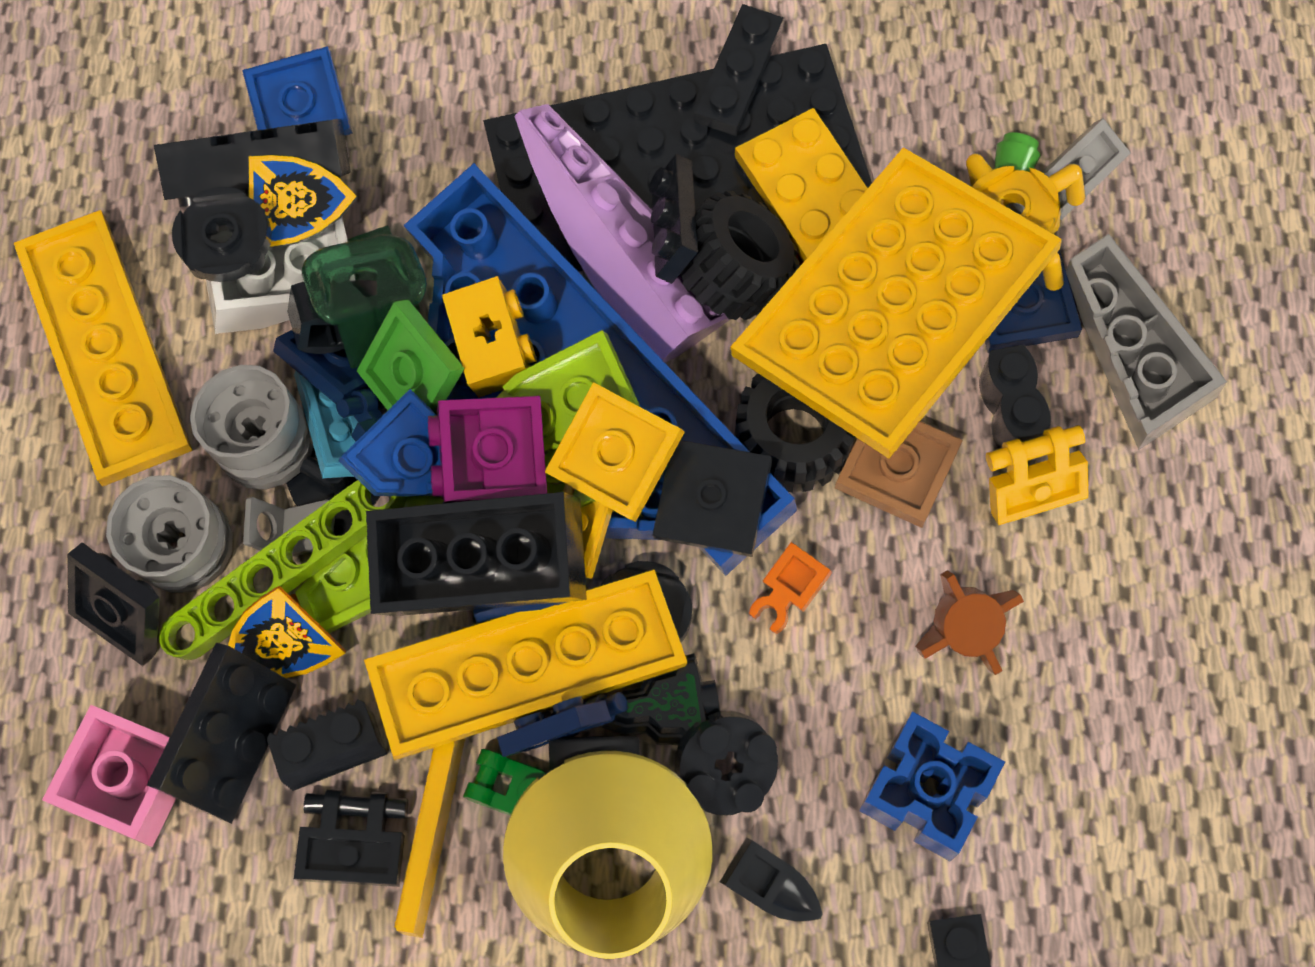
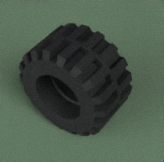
(740, 256)
(790, 462)

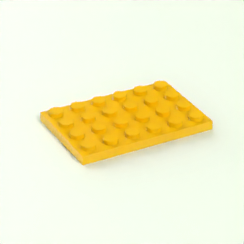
(895, 301)

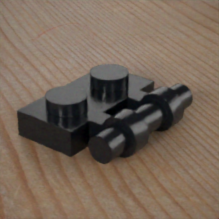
(348, 854)

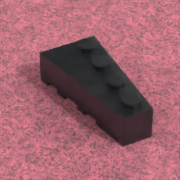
(224, 159)

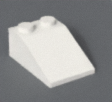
(263, 297)

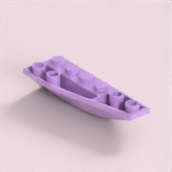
(611, 236)

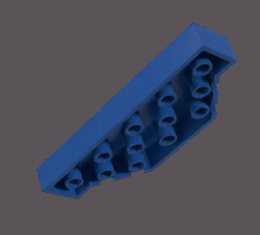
(480, 235)

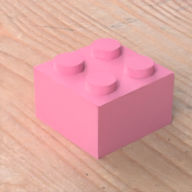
(108, 777)

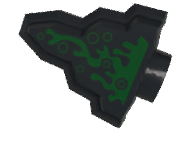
(668, 705)

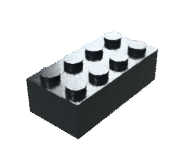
(476, 555)

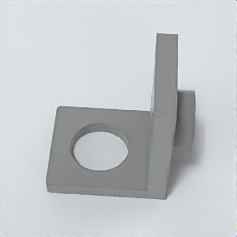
(280, 520)

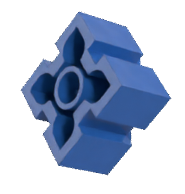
(962, 776)

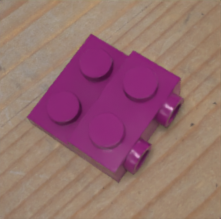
(488, 448)

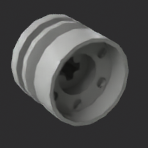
(239, 409)
(150, 519)

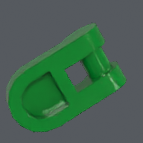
(490, 766)

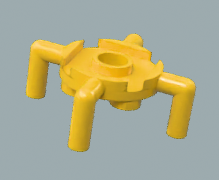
(1036, 193)

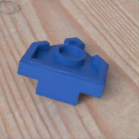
(396, 451)

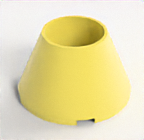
(602, 804)

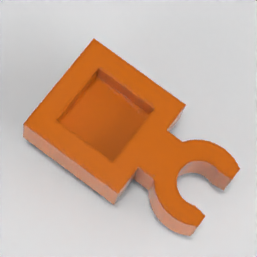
(794, 581)

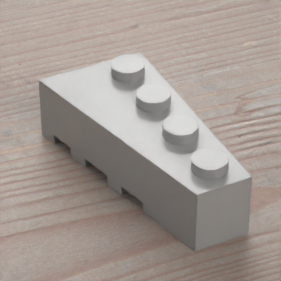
(1141, 345)

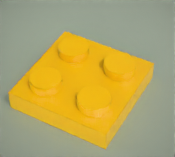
(614, 452)

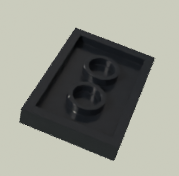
(222, 733)

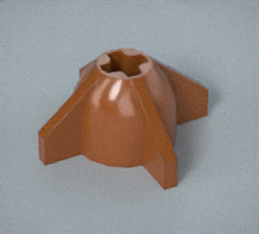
(969, 622)

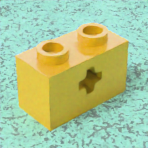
(472, 315)

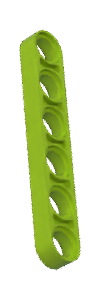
(285, 571)

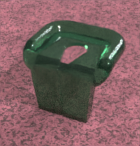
(342, 304)

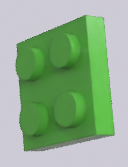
(408, 357)

